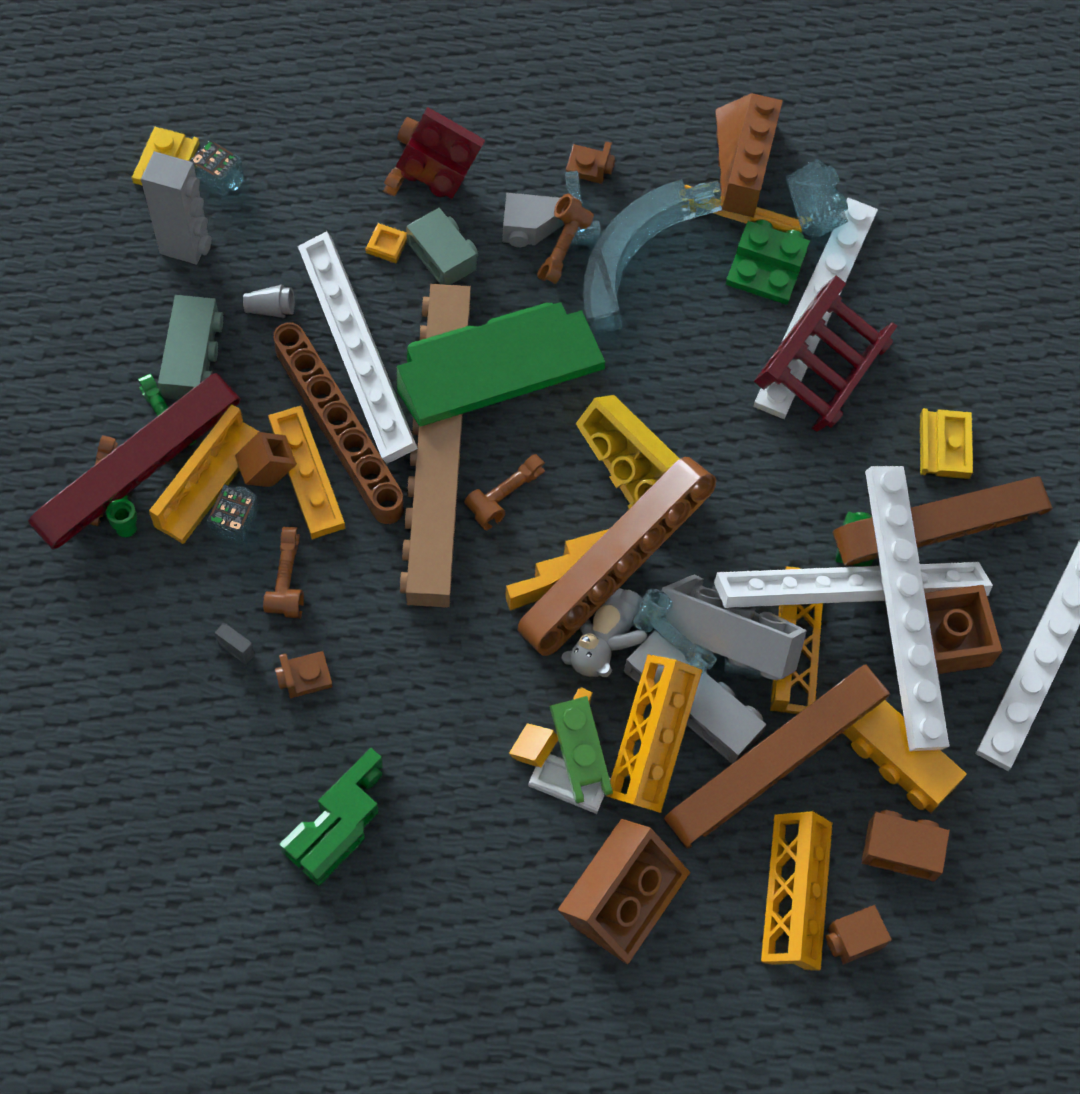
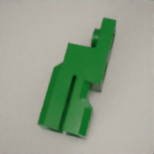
(340, 828)

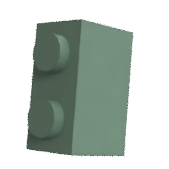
(442, 247)

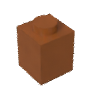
(265, 459)
(857, 935)

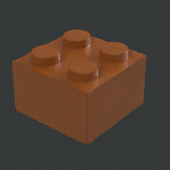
(962, 629)

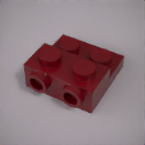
(439, 154)

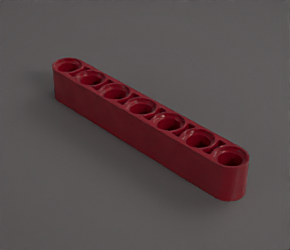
(133, 461)

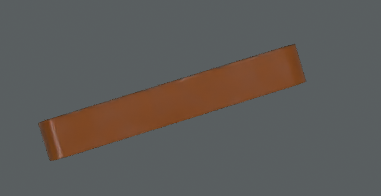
(341, 436)
(951, 518)
(616, 556)
(777, 756)

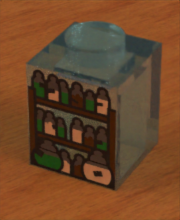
(218, 168)
(233, 514)

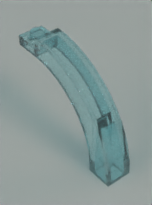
(628, 234)

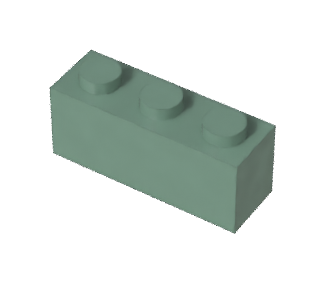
(189, 345)

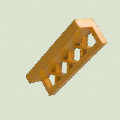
(202, 477)
(781, 688)
(659, 733)
(805, 887)

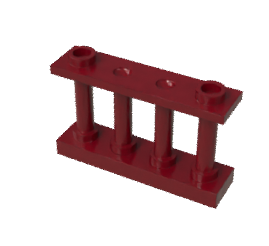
(795, 348)

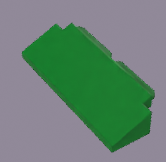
(496, 361)

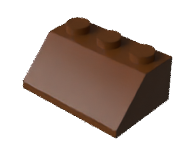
(624, 889)

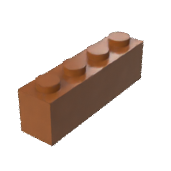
(744, 143)

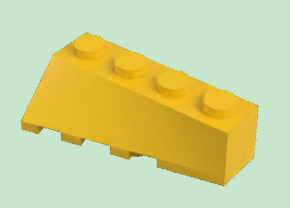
(625, 446)

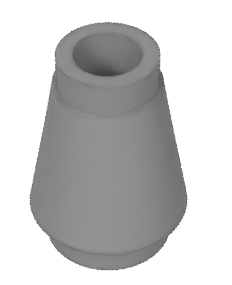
(272, 301)

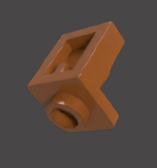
(591, 163)
(303, 674)

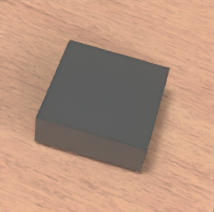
(234, 643)

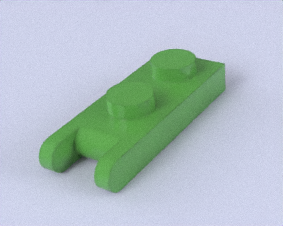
(580, 746)

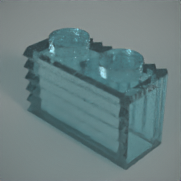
(817, 198)

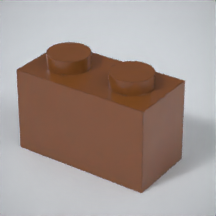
(905, 845)

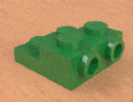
(768, 261)

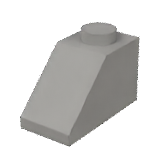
(529, 219)

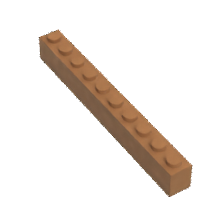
(436, 473)

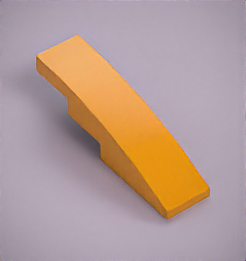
(549, 572)

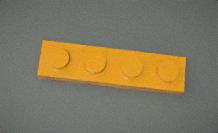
(309, 475)

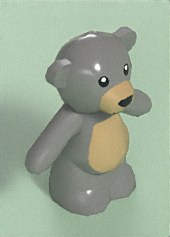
(607, 633)

